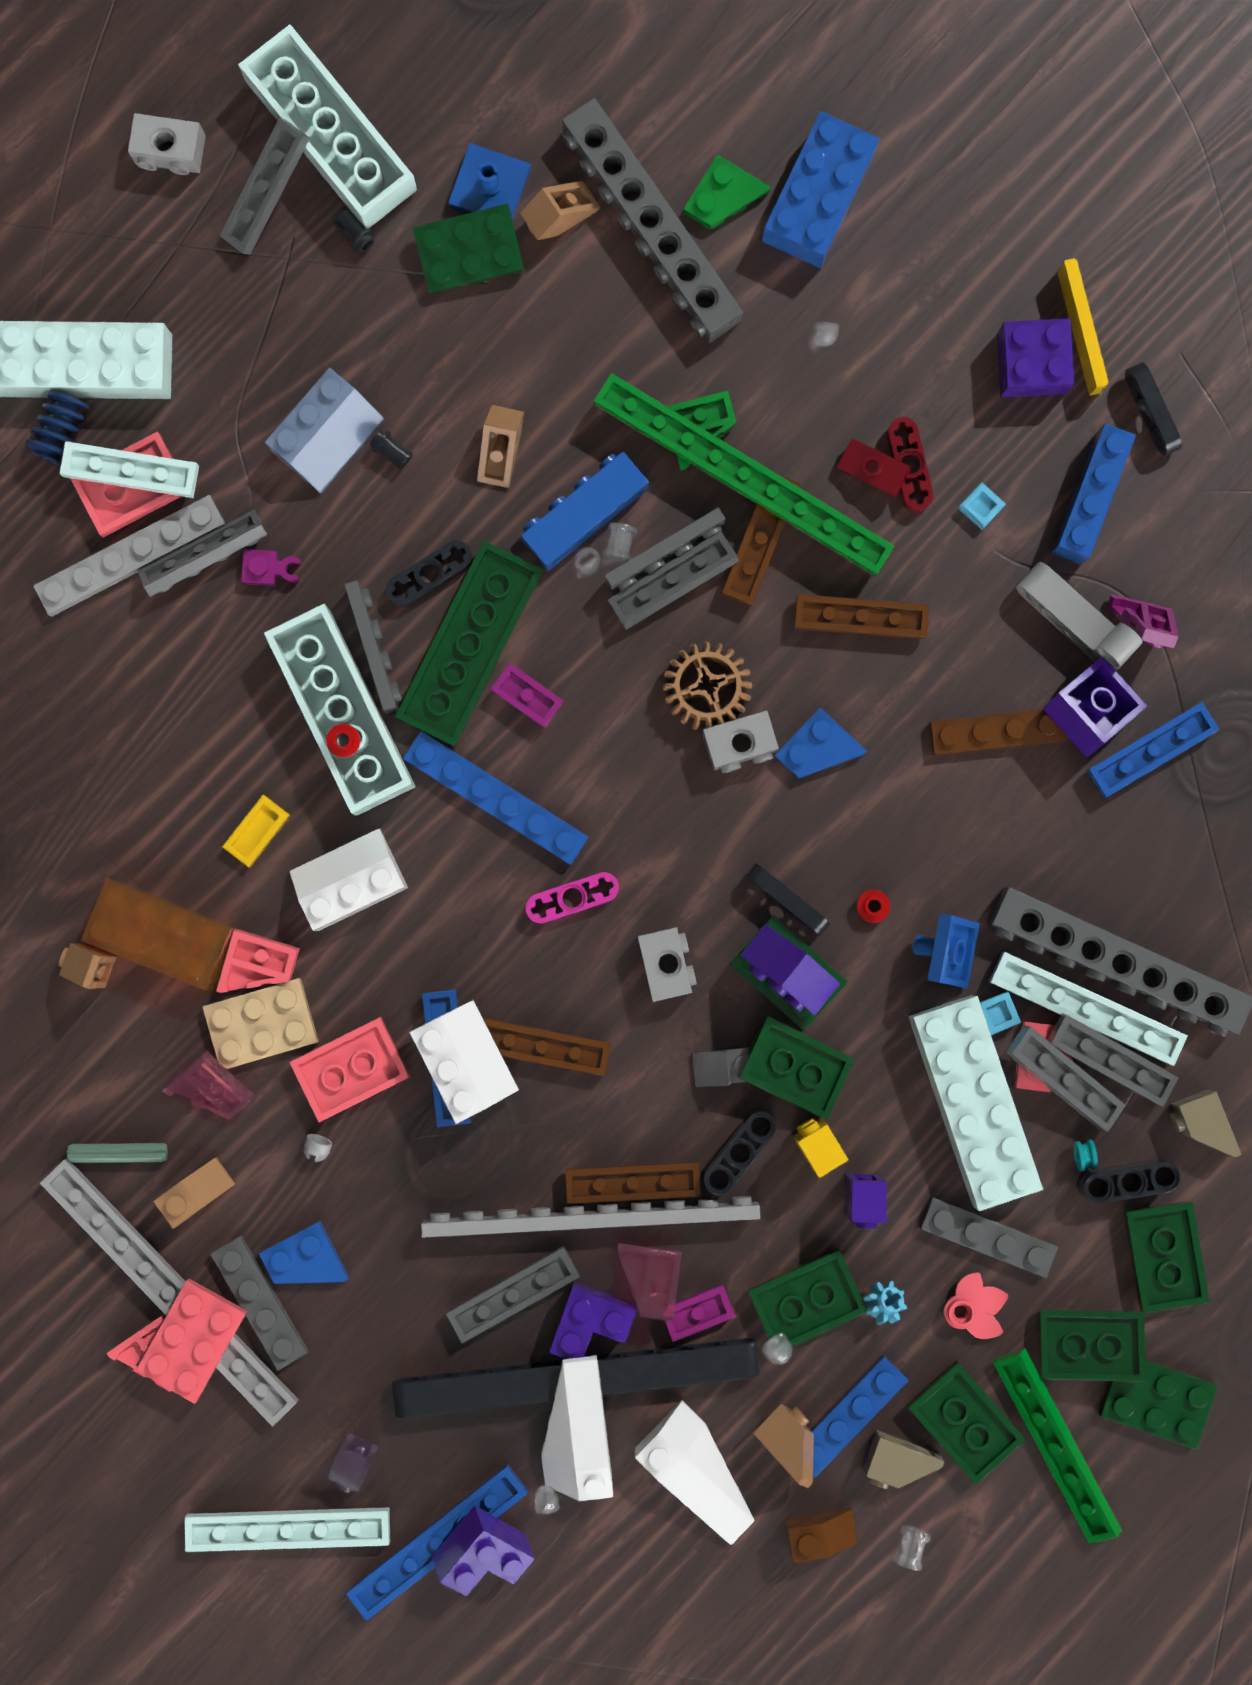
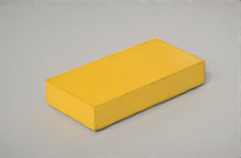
(256, 831)

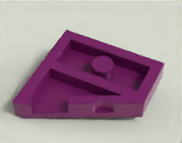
(1150, 621)

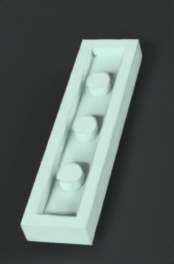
(129, 469)

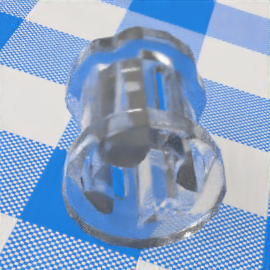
(620, 542)
(911, 1548)

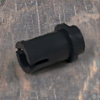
(360, 239)
(391, 449)

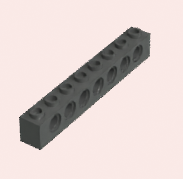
(593, 123)
(1232, 1004)

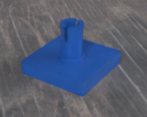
(489, 181)
(950, 950)

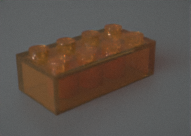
(159, 934)

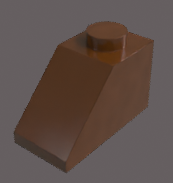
(820, 1534)

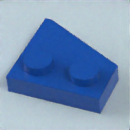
(818, 746)
(304, 1258)

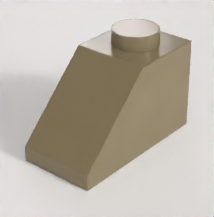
(1205, 1121)
(898, 1461)

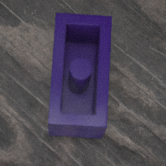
(865, 1199)

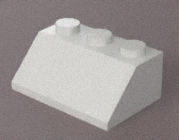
(347, 880)
(464, 1061)

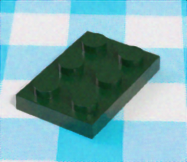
(468, 249)
(805, 1017)
(795, 1067)
(1166, 1256)
(808, 1299)
(1093, 1345)
(1166, 1406)
(966, 1422)

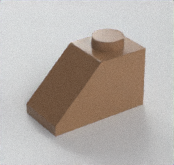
(558, 209)
(500, 445)
(86, 966)
(194, 1192)
(789, 1442)

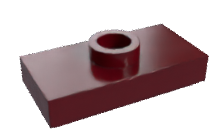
(873, 467)

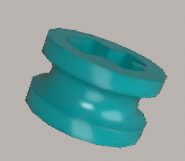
(1085, 1155)

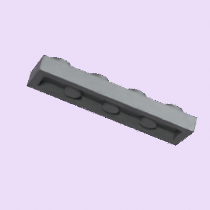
(264, 186)
(202, 552)
(654, 557)
(673, 580)
(370, 633)
(1112, 1060)
(1065, 1078)
(988, 1237)
(512, 1294)
(259, 1299)

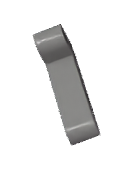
(1077, 617)

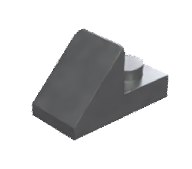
(718, 1067)

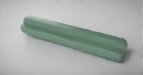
(117, 1153)

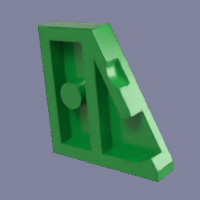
(723, 193)
(709, 412)

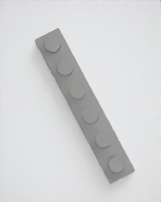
(128, 556)

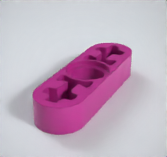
(546, 898)

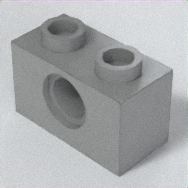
(152, 132)
(755, 728)
(661, 984)

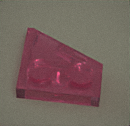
(211, 1087)
(652, 1279)

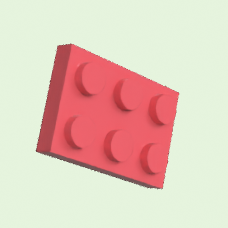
(117, 506)
(349, 1069)
(191, 1341)

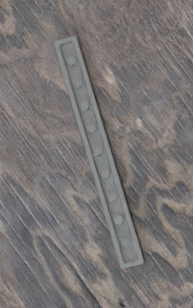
(576, 1218)
(161, 1283)

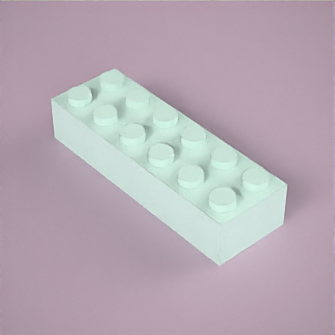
(341, 139)
(85, 359)
(333, 694)
(975, 1102)

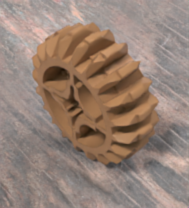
(735, 676)

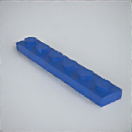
(495, 798)
(415, 1557)

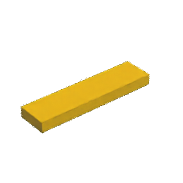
(1082, 326)

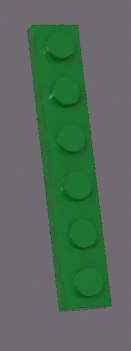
(1057, 1446)

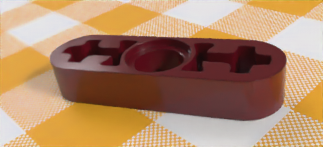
(895, 444)

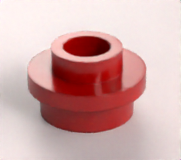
(343, 751)
(865, 913)

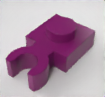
(263, 568)

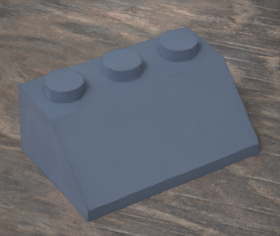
(324, 430)

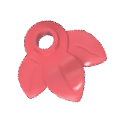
(980, 1306)

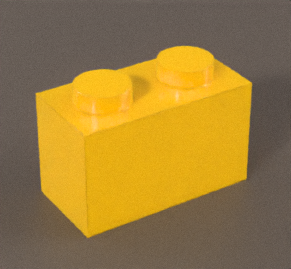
(819, 1146)

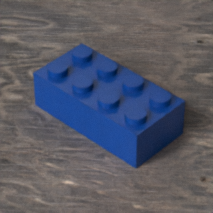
(820, 189)

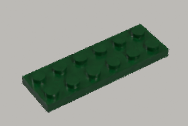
(469, 643)

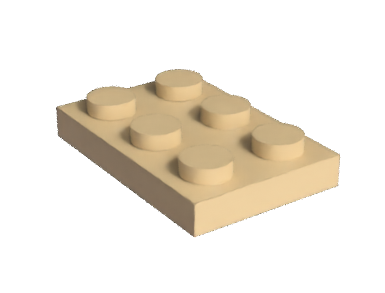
(260, 1024)

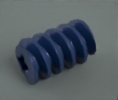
(55, 426)

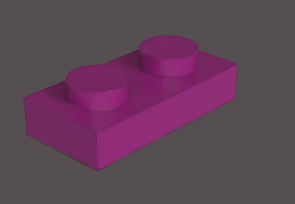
(527, 695)
(700, 1312)

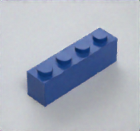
(1093, 494)
(584, 511)

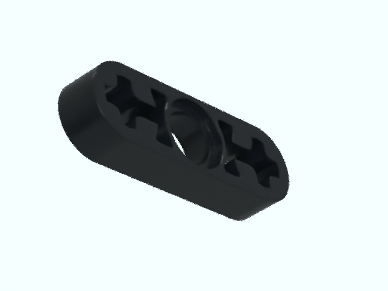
(1153, 409)
(454, 567)
(787, 899)

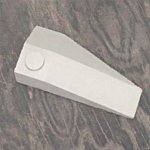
(576, 1438)
(692, 1468)

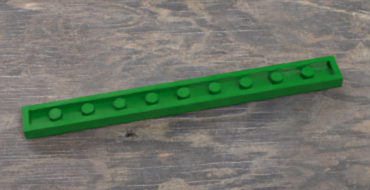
(743, 474)

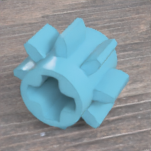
(876, 1306)

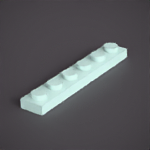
(1088, 1008)
(287, 1529)

